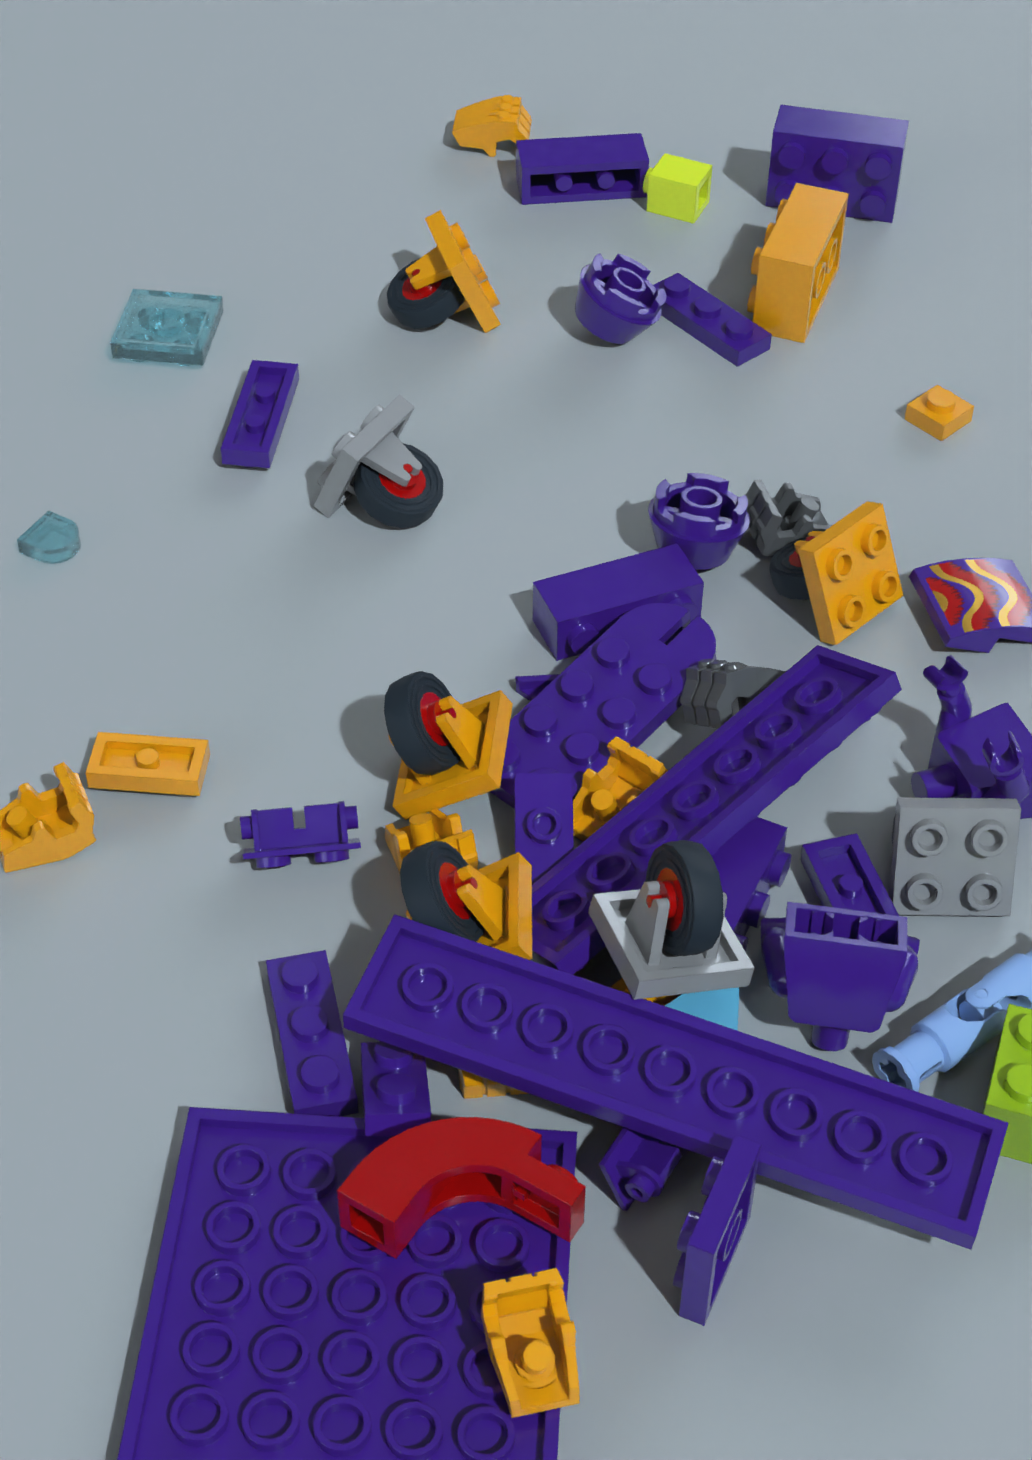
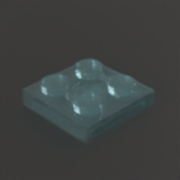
(167, 327)

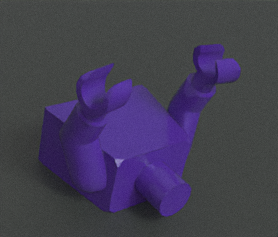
(978, 753)
(838, 968)

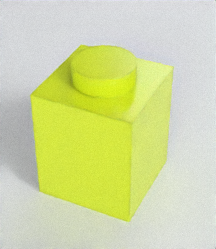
(678, 188)

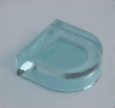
(51, 539)

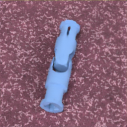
(944, 1039)

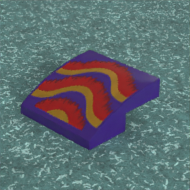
(975, 601)

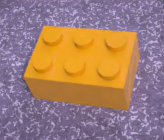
(798, 261)

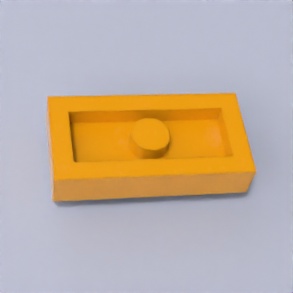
(148, 763)

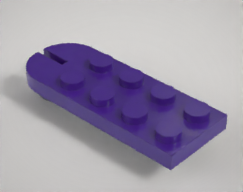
(615, 688)

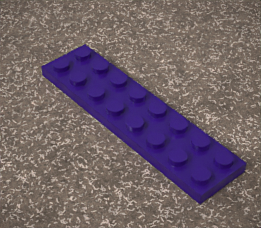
(709, 793)

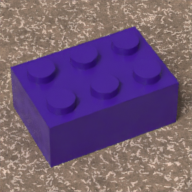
(838, 154)

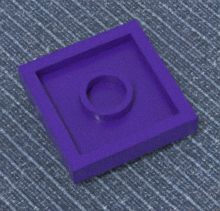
(714, 1234)

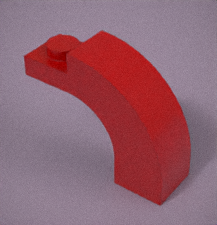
(456, 1164)

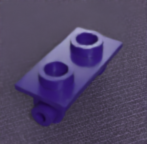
(278, 839)
(638, 1166)

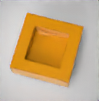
(939, 412)

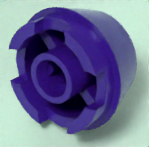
(617, 299)
(699, 518)

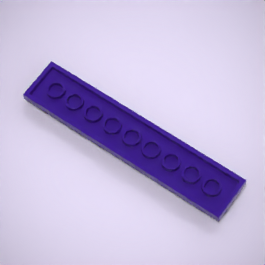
(680, 1078)

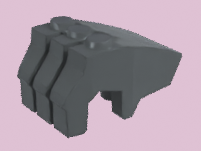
(783, 518)
(715, 686)

